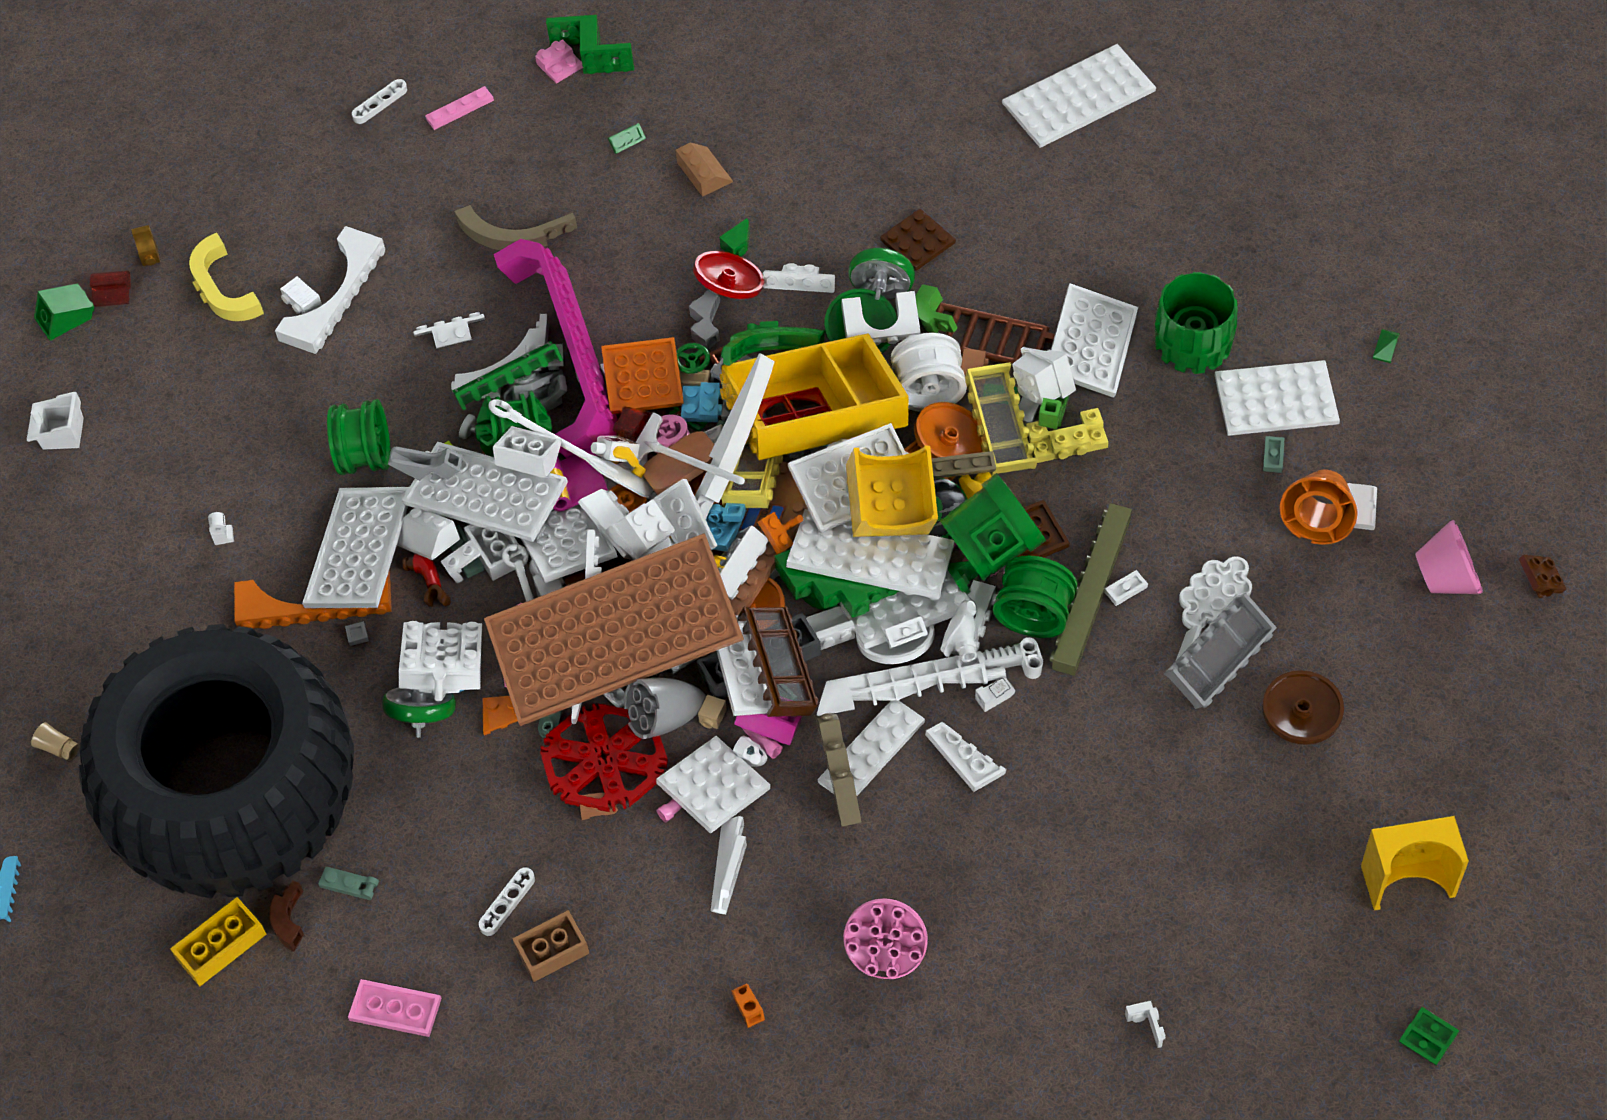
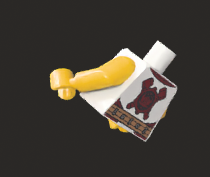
(618, 449)

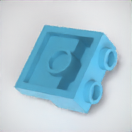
(701, 403)

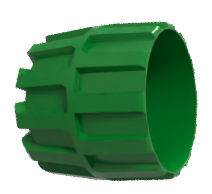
(1196, 322)

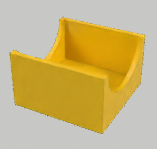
(891, 494)
(1415, 849)

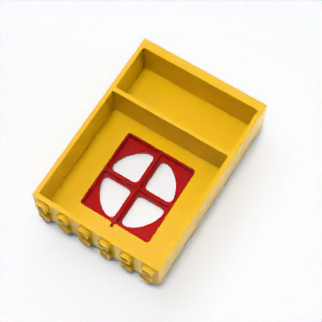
(842, 376)

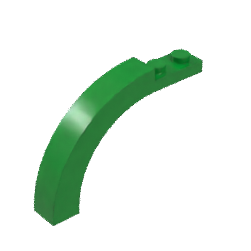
(769, 339)

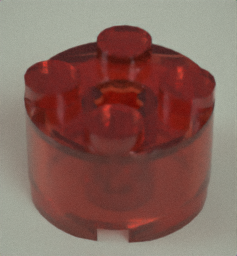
(631, 423)

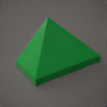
(1386, 345)

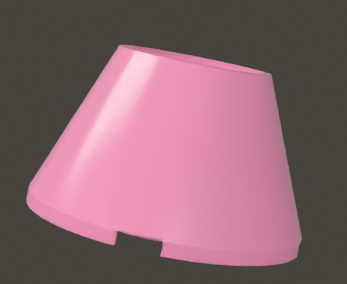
(1448, 564)

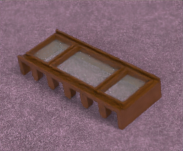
(780, 661)

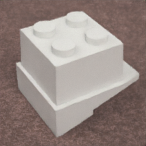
(1043, 375)
(57, 422)
(642, 531)

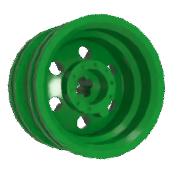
(358, 437)

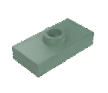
(1273, 454)

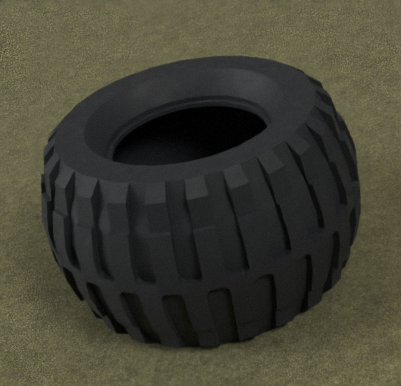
(181, 695)

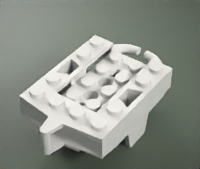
(440, 659)

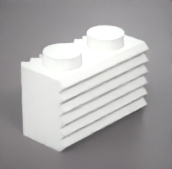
(300, 296)

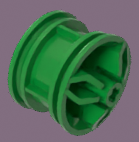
(492, 427)

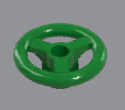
(693, 359)

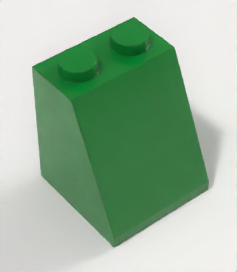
(62, 309)

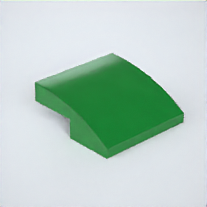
(1429, 1036)

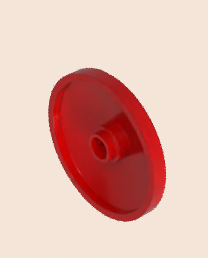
(728, 274)

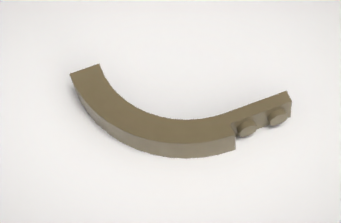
(499, 238)

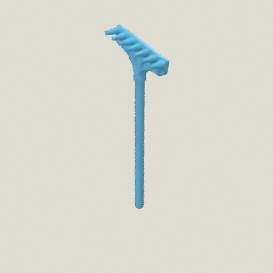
(7, 880)

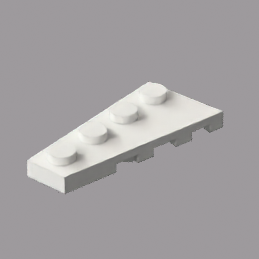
(964, 758)

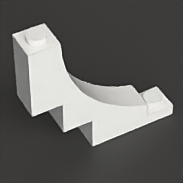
(534, 336)

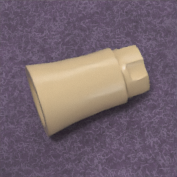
(54, 742)

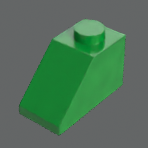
(736, 239)

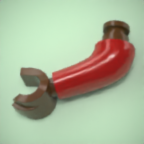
(428, 570)

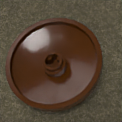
(1303, 707)

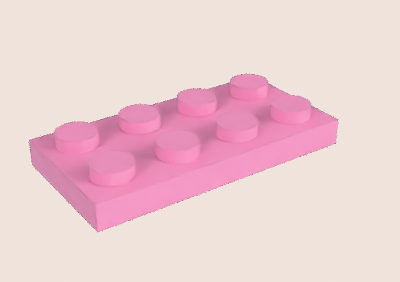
(394, 1008)

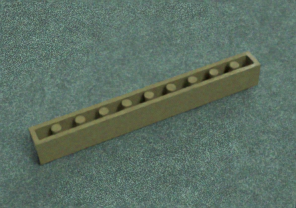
(1092, 589)

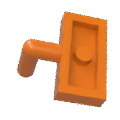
(777, 533)

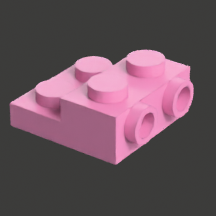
(558, 61)

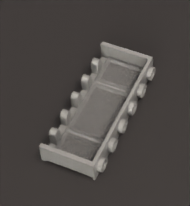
(1221, 651)

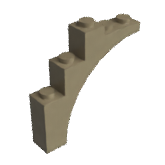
(839, 769)

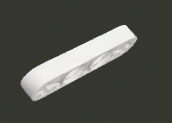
(377, 99)
(509, 903)

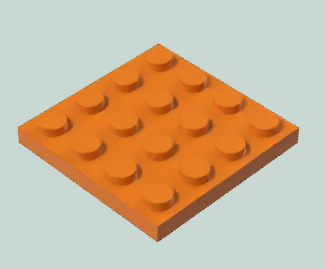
(642, 375)

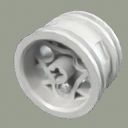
(929, 369)

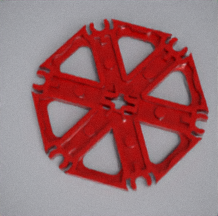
(593, 765)

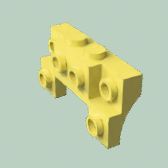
(1070, 440)

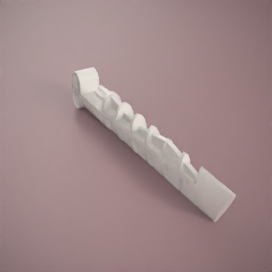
(911, 679)

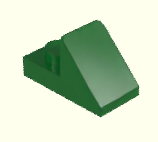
(962, 573)

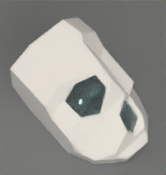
(750, 752)

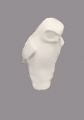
(961, 632)

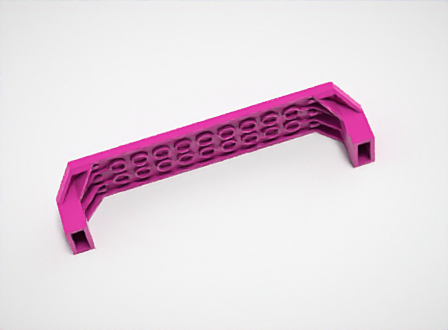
(595, 418)

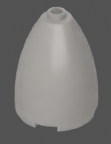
(661, 705)

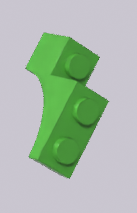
(1052, 412)

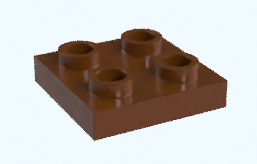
(1542, 575)

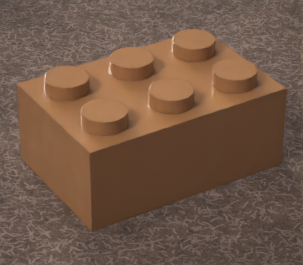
(551, 946)

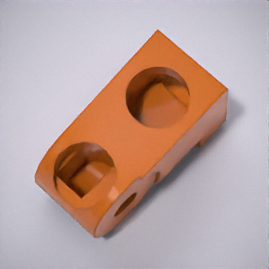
(748, 1005)

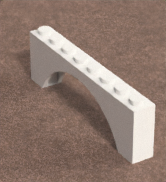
(312, 328)

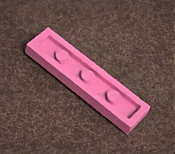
(459, 108)

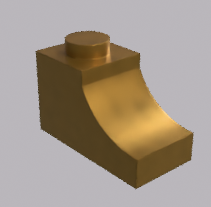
(146, 245)

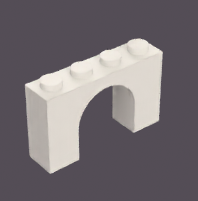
(905, 326)

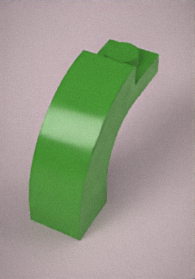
(927, 302)

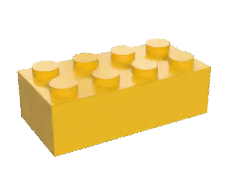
(218, 941)

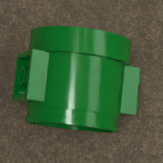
(992, 528)

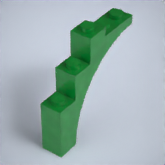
(828, 589)

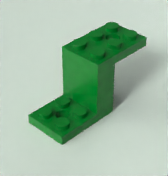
(594, 57)

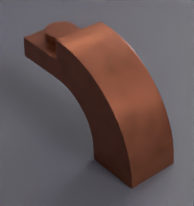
(280, 916)

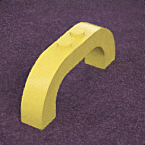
(231, 309)

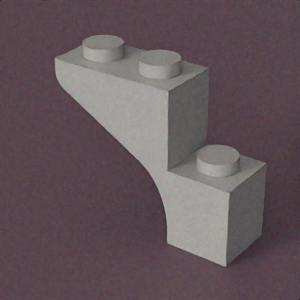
(703, 312)
(420, 464)

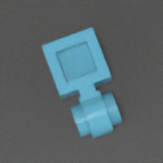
(730, 513)

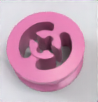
(669, 428)

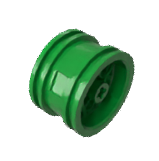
(1035, 596)

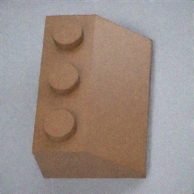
(702, 168)

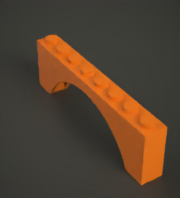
(260, 610)

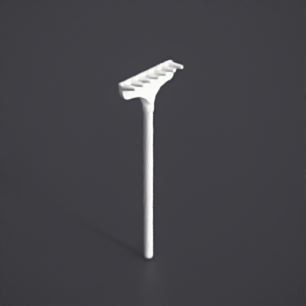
(649, 443)

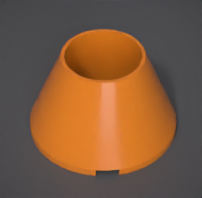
(1315, 519)

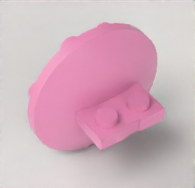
(885, 938)

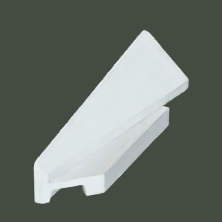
(729, 860)

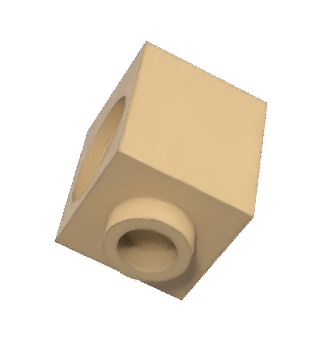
(712, 712)

